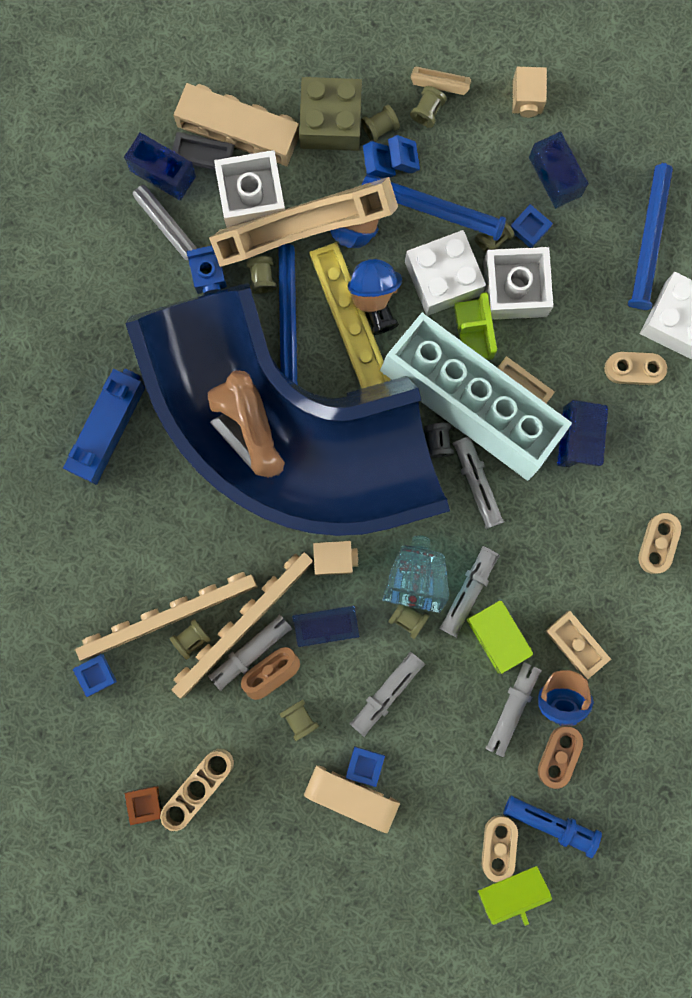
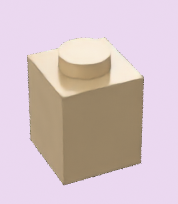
(529, 91)
(334, 558)

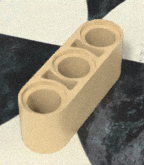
(186, 800)
(351, 800)

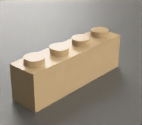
(237, 123)

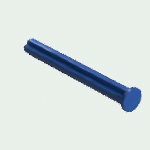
(446, 210)
(651, 237)
(287, 308)

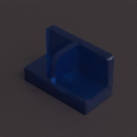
(586, 436)
(326, 626)

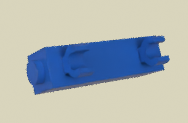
(105, 425)

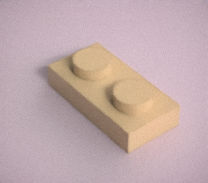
(577, 645)

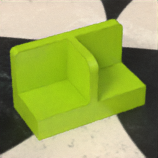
(476, 326)
(500, 637)
(515, 896)

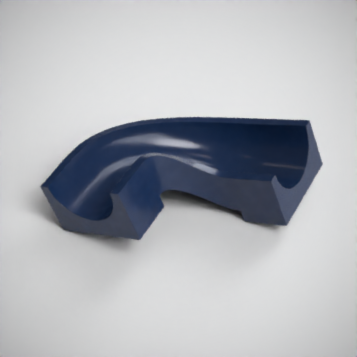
(347, 460)

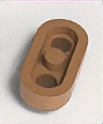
(270, 673)
(562, 757)

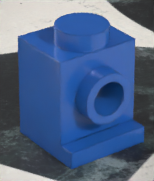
(201, 259)

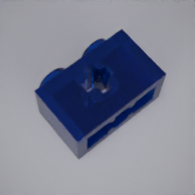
(160, 166)
(558, 170)

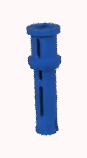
(566, 830)

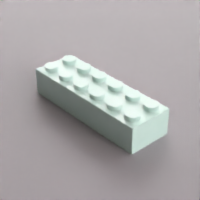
(476, 396)

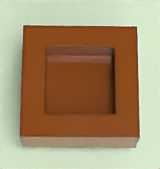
(143, 805)

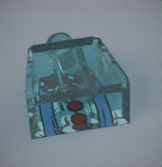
(418, 577)

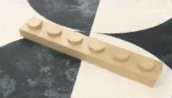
(153, 620)
(232, 633)

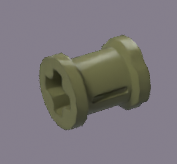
(428, 106)
(380, 123)
(486, 241)
(261, 274)
(408, 619)
(190, 639)
(299, 720)

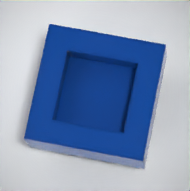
(403, 154)
(378, 160)
(531, 226)
(94, 675)
(365, 766)

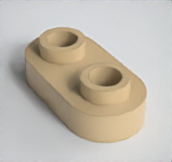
(636, 368)
(660, 544)
(499, 847)

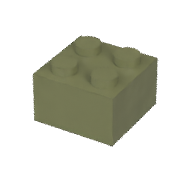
(330, 113)

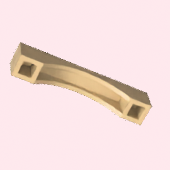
(301, 221)

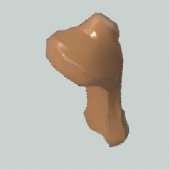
(242, 403)

